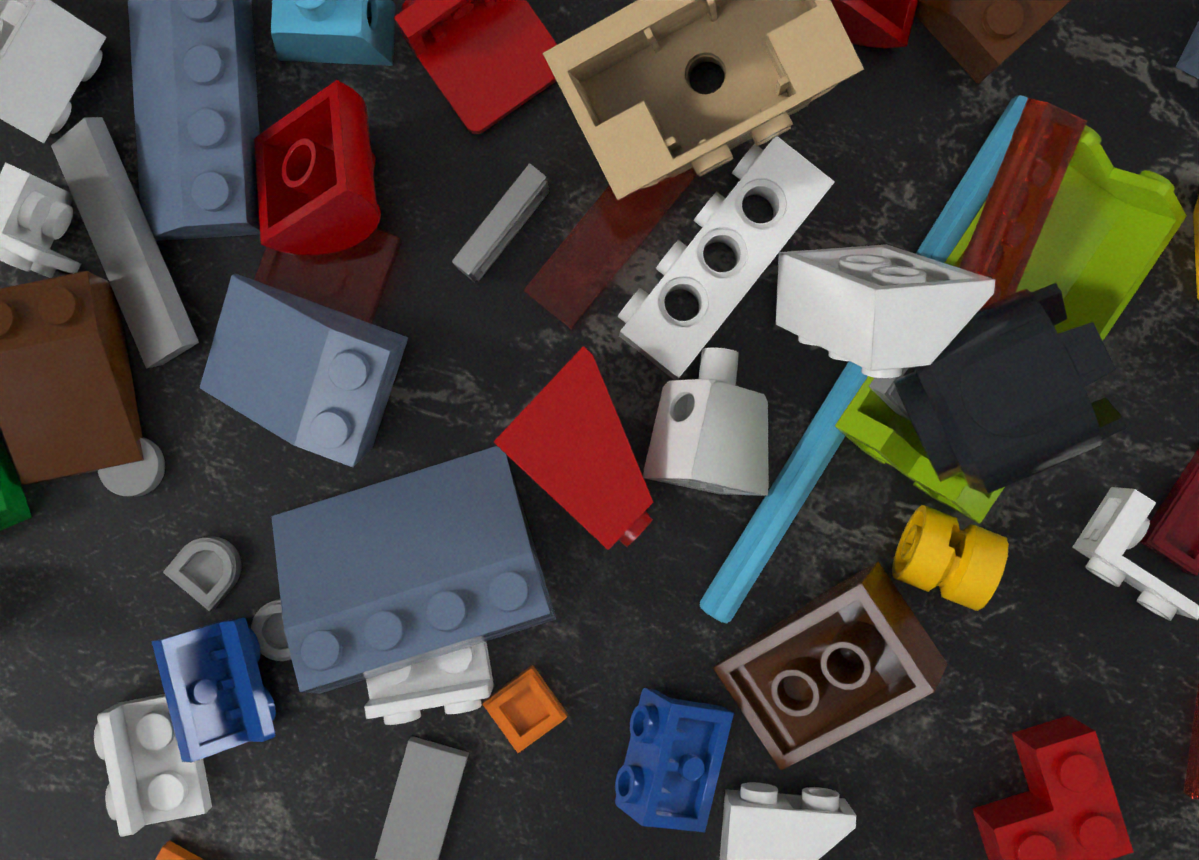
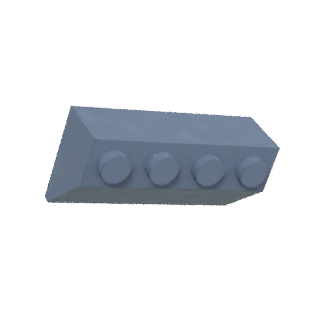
(195, 116)

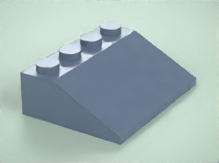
(407, 571)

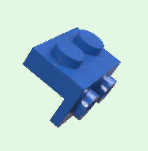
(214, 688)

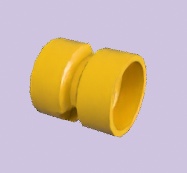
(959, 561)

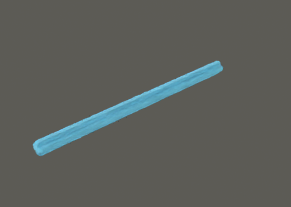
(822, 436)

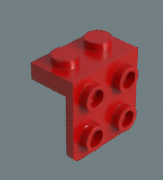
(479, 54)

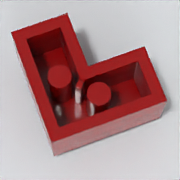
(1069, 802)

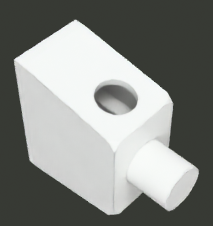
(711, 431)

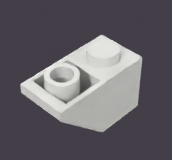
(782, 826)

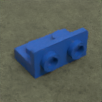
(672, 762)

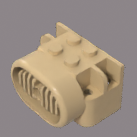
(635, 94)

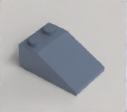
(302, 369)

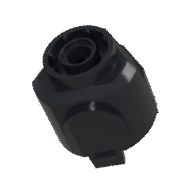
(1011, 393)

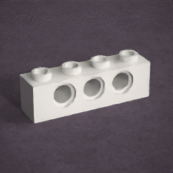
(793, 191)

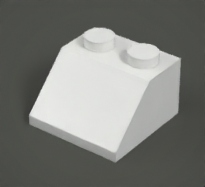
(42, 63)

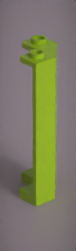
(1096, 248)

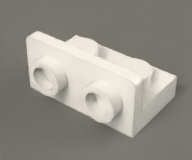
(30, 220)
(449, 680)
(146, 768)

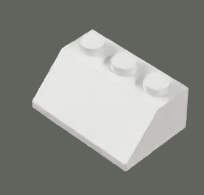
(876, 304)

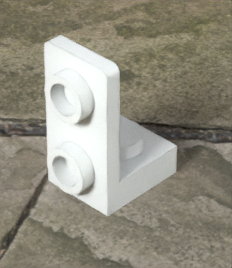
(1119, 526)

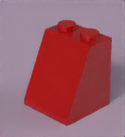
(581, 454)

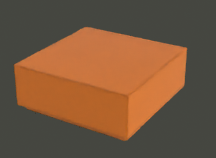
(525, 709)

